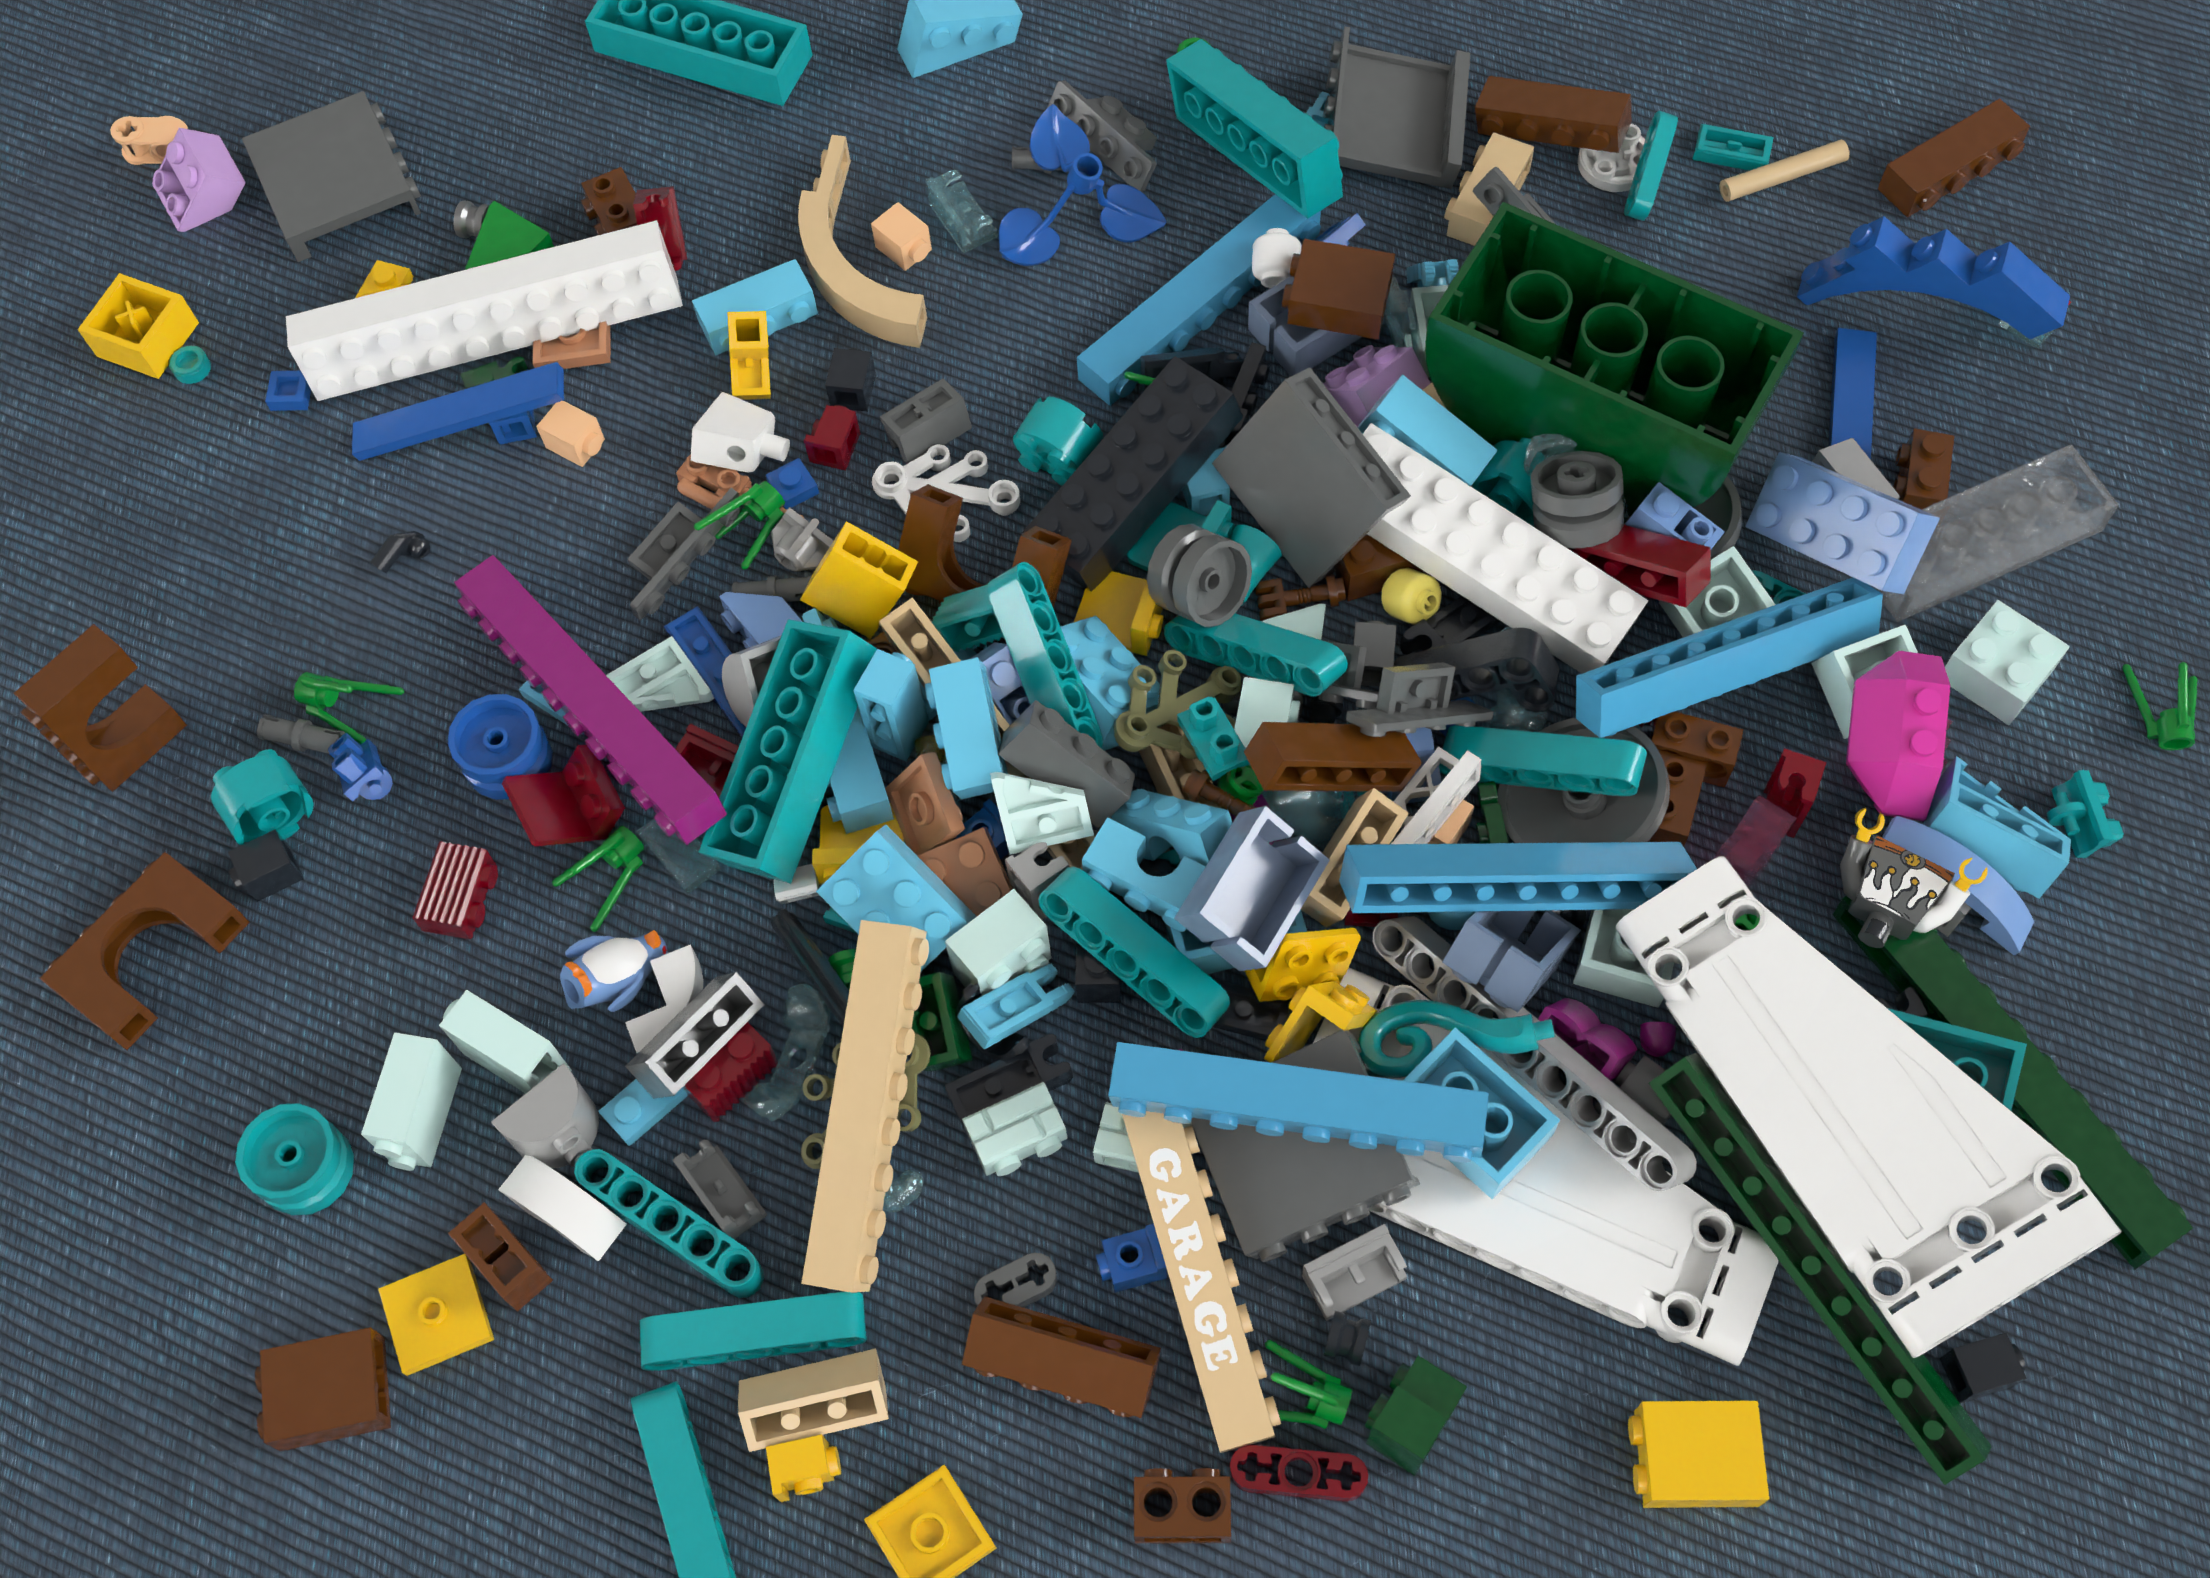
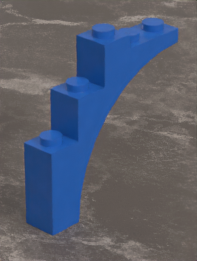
(1940, 265)

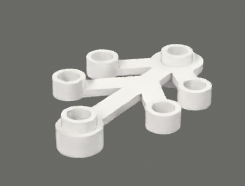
(908, 483)

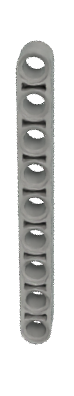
(1542, 1068)

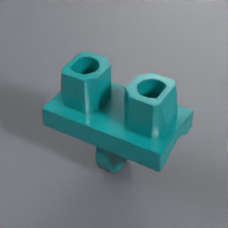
(1212, 737)
(2081, 813)

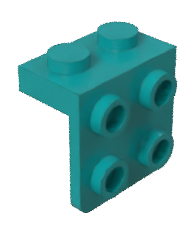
(1217, 522)

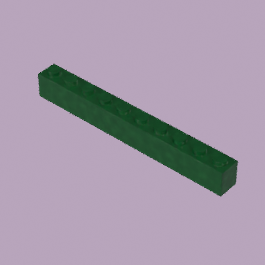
(2042, 1095)
(1738, 1159)

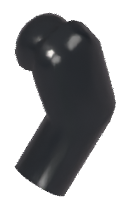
(400, 545)

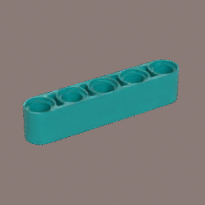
(1040, 647)
(1261, 651)
(1550, 759)
(1134, 952)
(656, 1206)
(752, 1331)
(681, 1484)

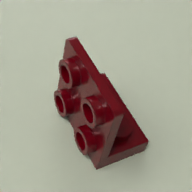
(566, 804)

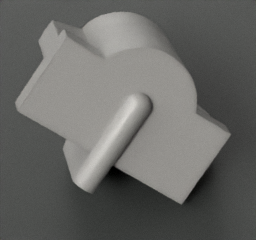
(798, 542)

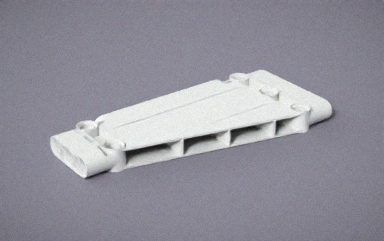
(1863, 1113)
(1587, 1225)

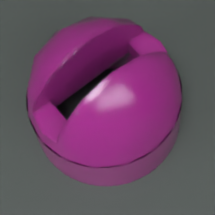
(1657, 1038)

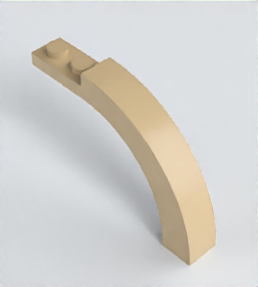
(861, 301)

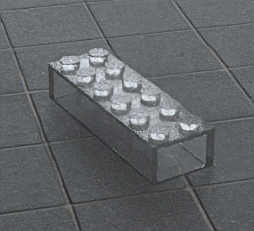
(2005, 528)

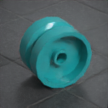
(294, 1159)

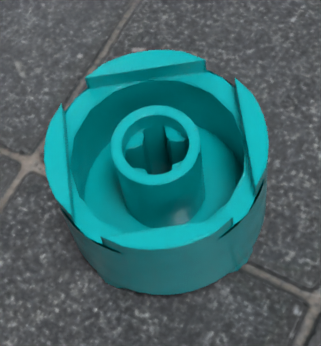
(1055, 438)
(1506, 479)
(260, 797)

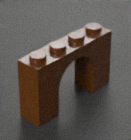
(930, 541)
(68, 692)
(89, 968)

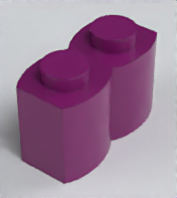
(1597, 1043)

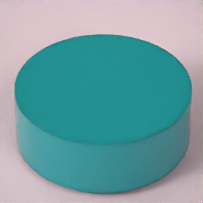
(189, 364)

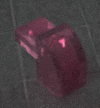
(1756, 839)

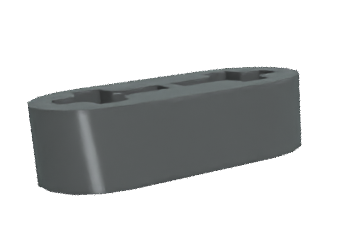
(1014, 1273)

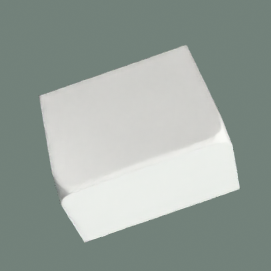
(802, 886)

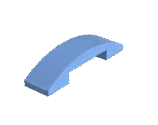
(2004, 911)

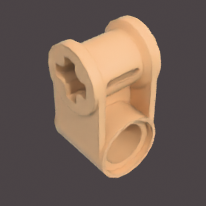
(149, 138)

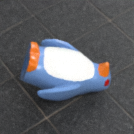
(609, 969)

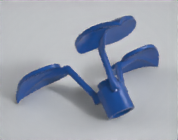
(1063, 144)

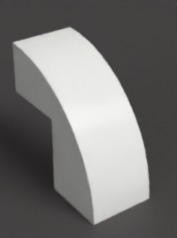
(680, 982)
(562, 1206)

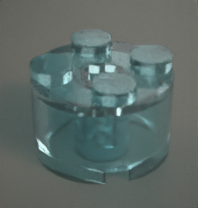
(1311, 813)

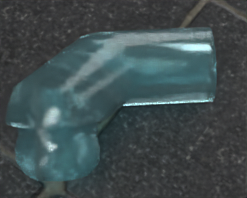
(903, 1191)

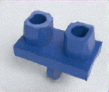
(360, 769)

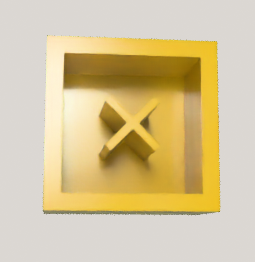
(138, 325)

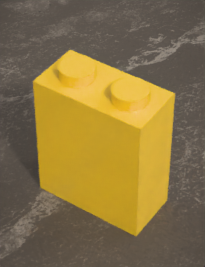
(859, 580)
(1699, 1454)

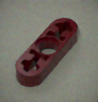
(1312, 1458)

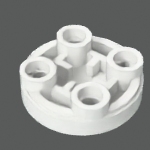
(1609, 169)

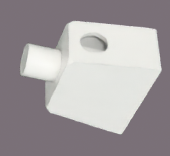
(736, 435)

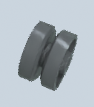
(1578, 498)
(1199, 575)

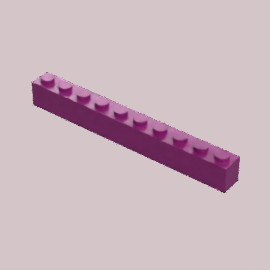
(590, 701)

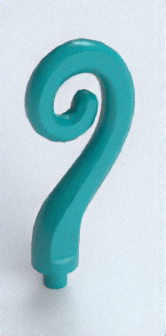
(1497, 1035)

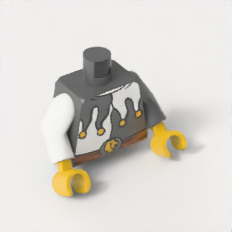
(1897, 888)

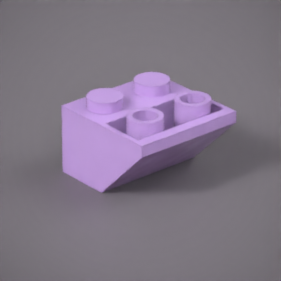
(197, 179)
(1370, 376)

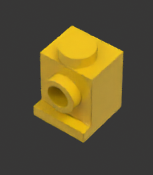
(802, 1466)

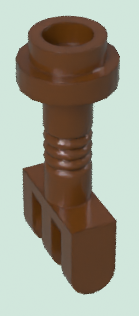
(1274, 599)
(1199, 786)

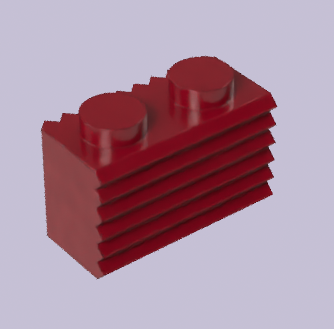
(456, 890)
(731, 1073)

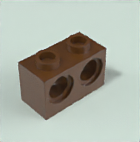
(1701, 741)
(500, 1256)
(1182, 1522)

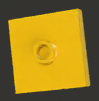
(435, 1314)
(930, 1530)

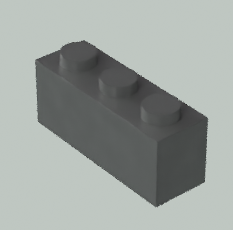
(1057, 753)
(694, 1035)

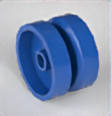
(497, 740)

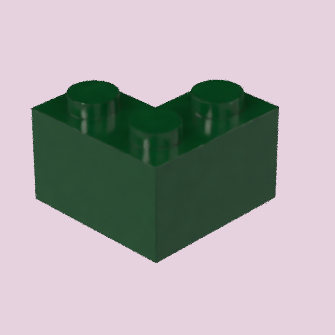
(938, 1022)
(1414, 1415)

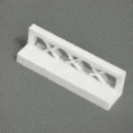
(1442, 798)

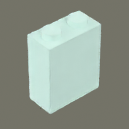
(499, 1042)
(411, 1101)

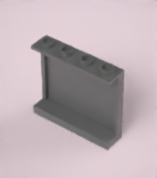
(1397, 112)
(329, 169)
(1309, 476)
(1298, 1187)

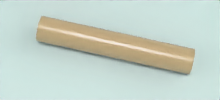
(1784, 170)

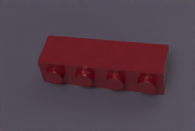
(1653, 564)

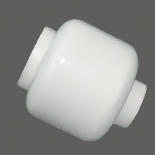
(1273, 256)

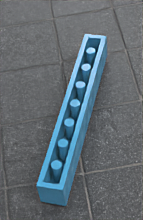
(1187, 301)
(1726, 657)
(1509, 876)
(1300, 1101)

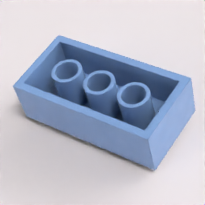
(1842, 523)

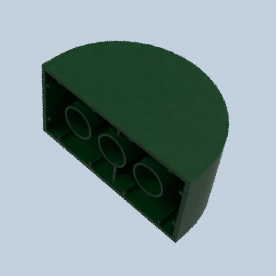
(1604, 352)

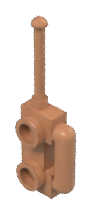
(715, 478)

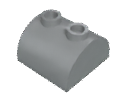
(744, 676)
(551, 1120)

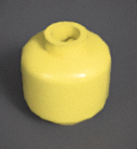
(1411, 595)

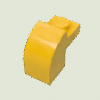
(749, 355)

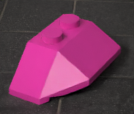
(1900, 732)

